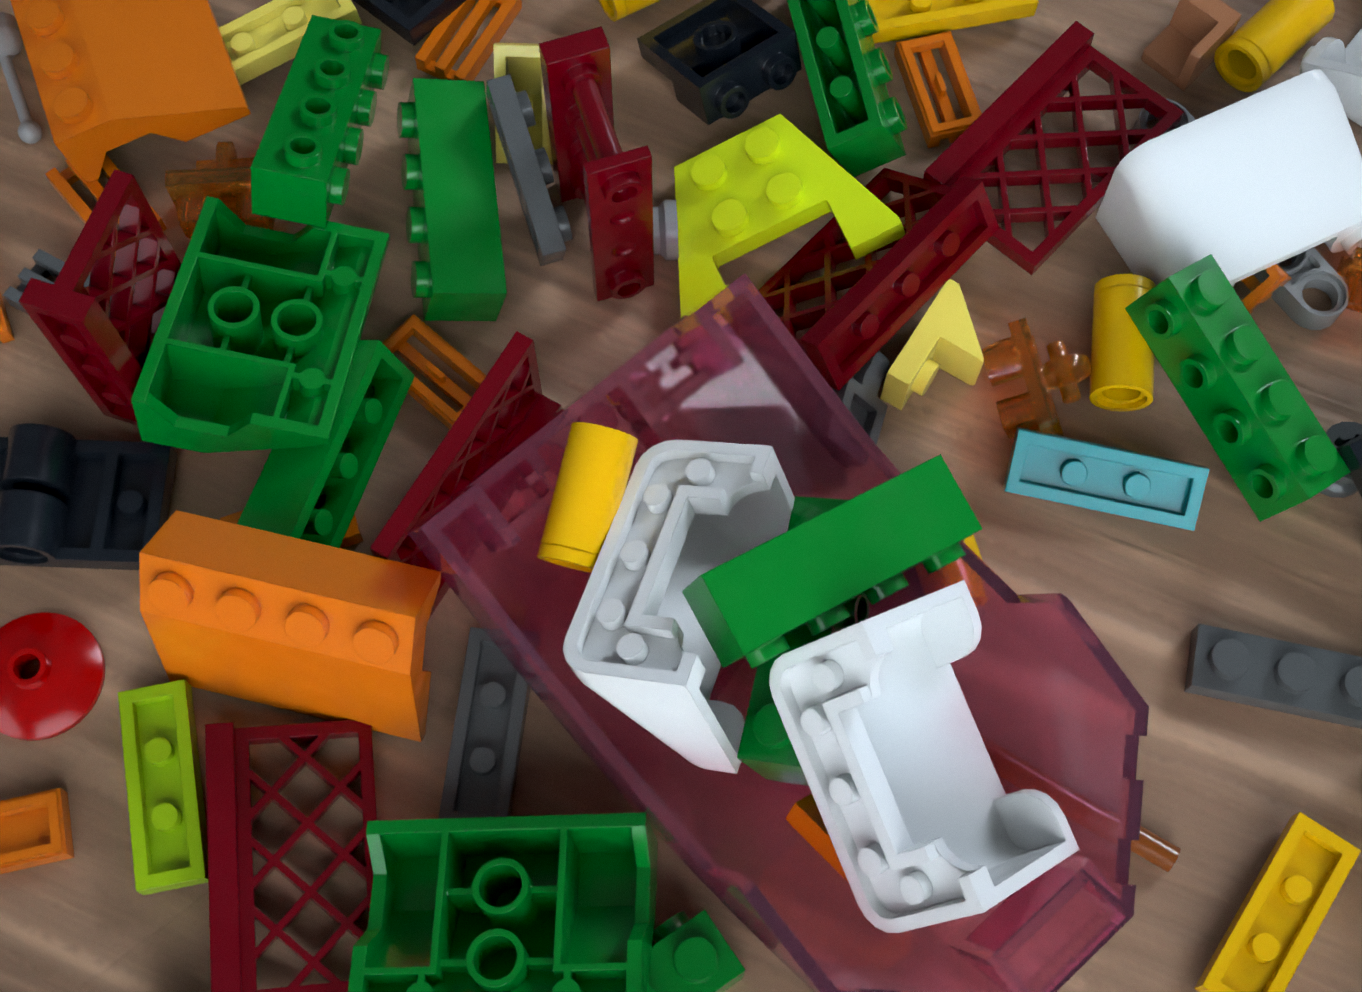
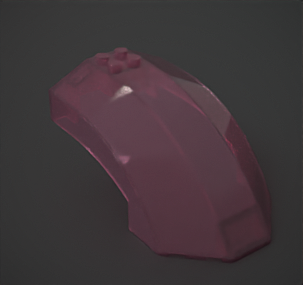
(1036, 684)

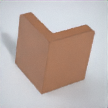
(1190, 40)

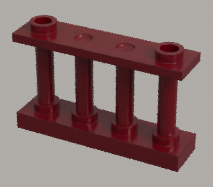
(594, 167)

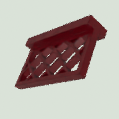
(1021, 108)
(883, 290)
(78, 317)
(493, 421)
(232, 847)

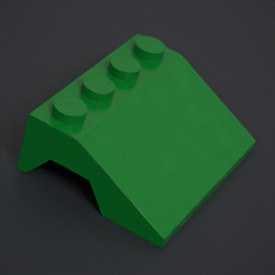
(257, 335)
(509, 905)

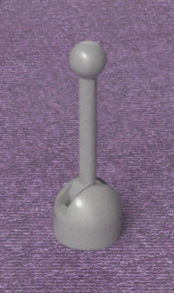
(11, 45)

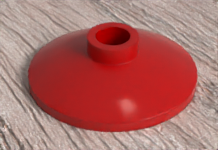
(66, 681)

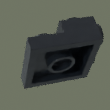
(722, 56)

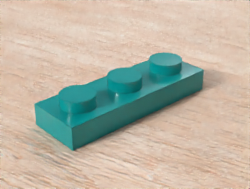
(1105, 478)

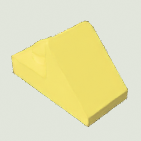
(941, 341)

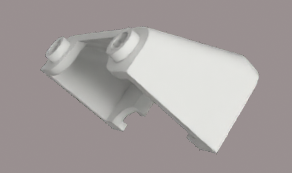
(1241, 185)
(633, 627)
(907, 769)

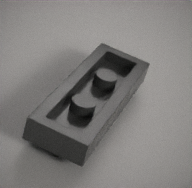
(529, 169)
(1275, 675)
(485, 734)

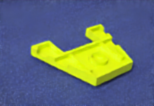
(759, 191)

